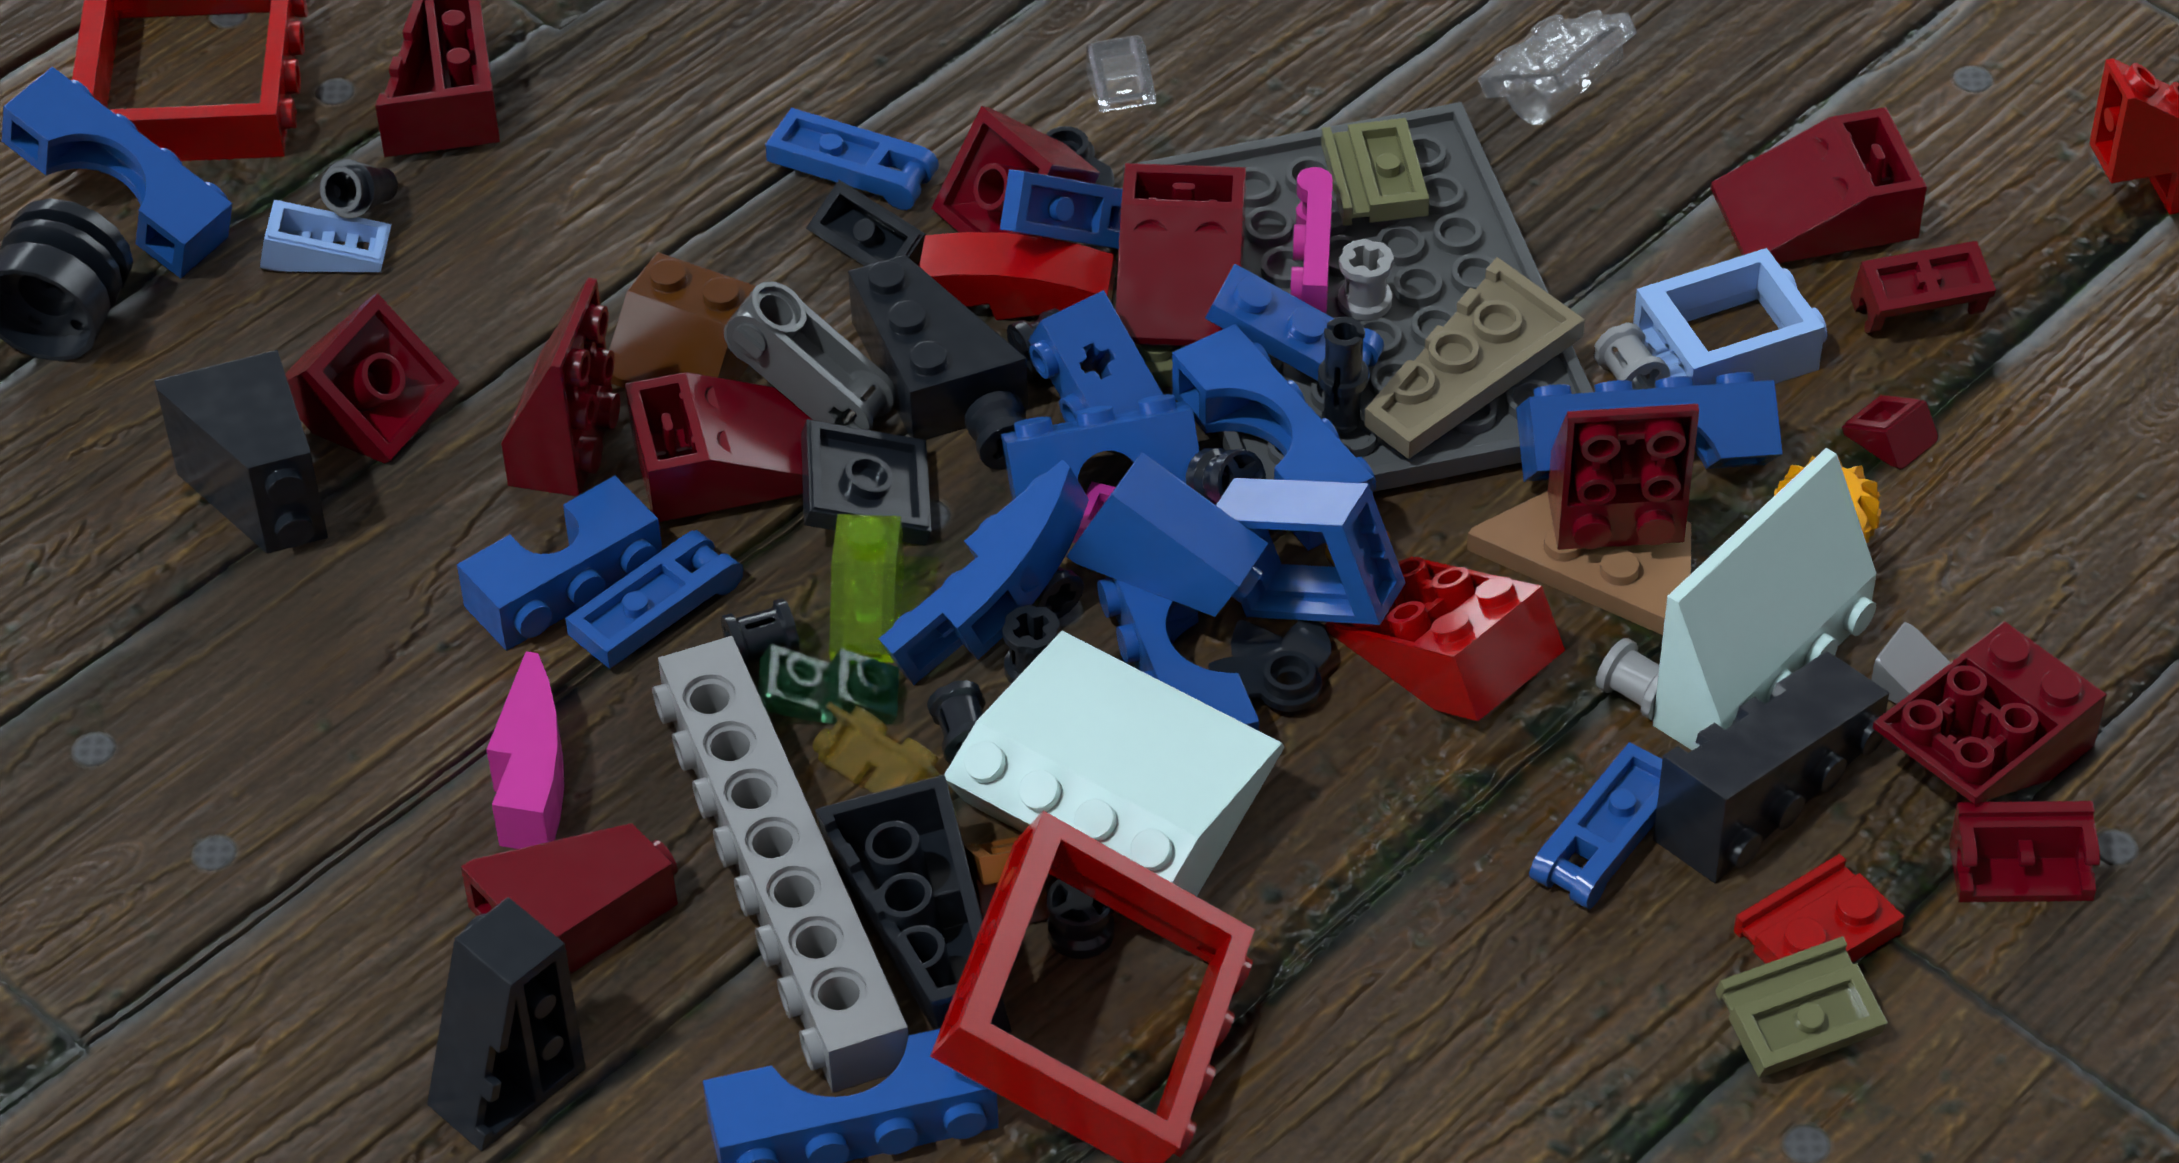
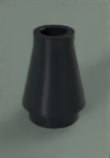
(355, 187)

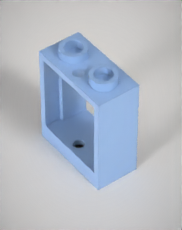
(1777, 355)

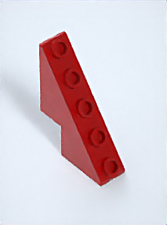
(2138, 129)

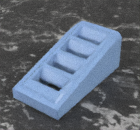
(303, 240)

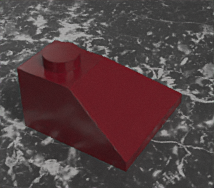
(978, 178)
(369, 382)

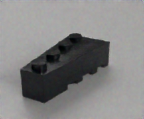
(1765, 765)
(913, 885)

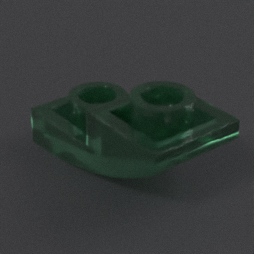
(805, 685)

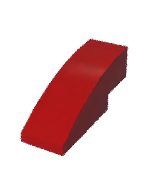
(1016, 271)

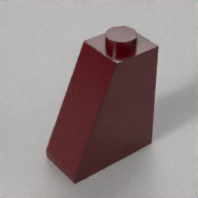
(580, 887)

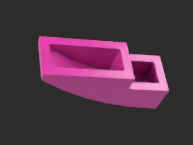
(527, 761)

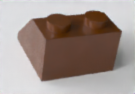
(677, 323)

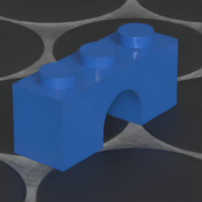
(1157, 428)
(525, 592)

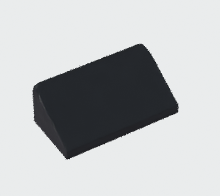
(864, 228)

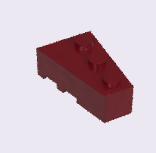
(439, 82)

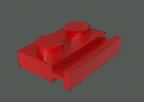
(1819, 909)

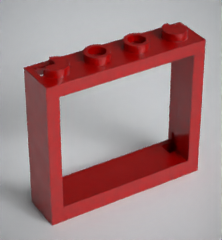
(203, 130)
(1041, 1082)

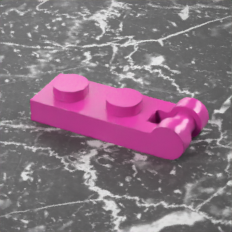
(1312, 237)

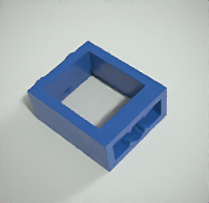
(1365, 567)

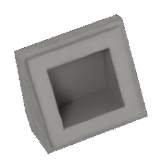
(1906, 663)

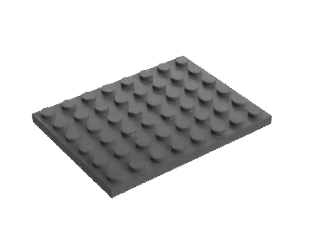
(1432, 269)

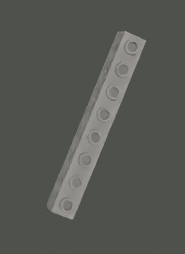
(781, 865)

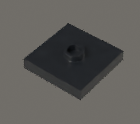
(864, 475)

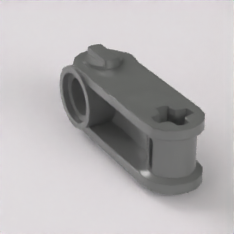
(807, 358)

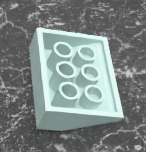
(1765, 603)
(1115, 761)

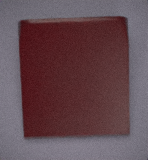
(1893, 429)

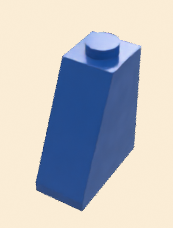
(1170, 541)

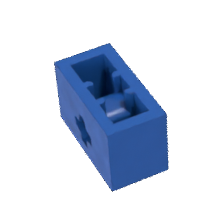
(1095, 338)

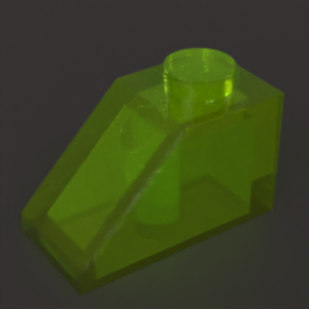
(865, 583)

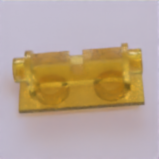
(861, 742)

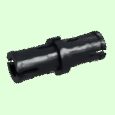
(1343, 373)

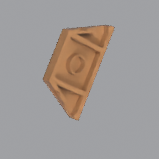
(1618, 579)

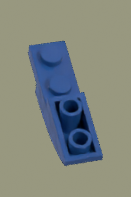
(1012, 566)

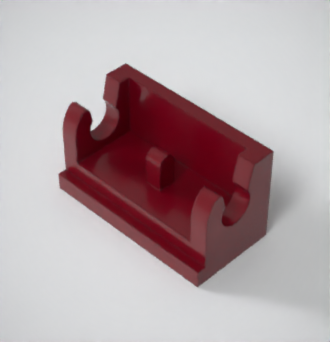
(1922, 283)
(2024, 851)

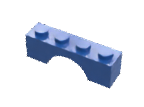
(63, 128)
(1239, 390)
(1734, 422)
(1146, 637)
(768, 1120)

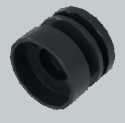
(59, 278)

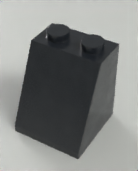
(245, 449)

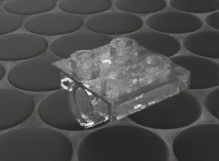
(1557, 63)

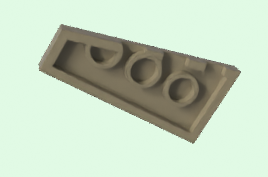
(1482, 351)

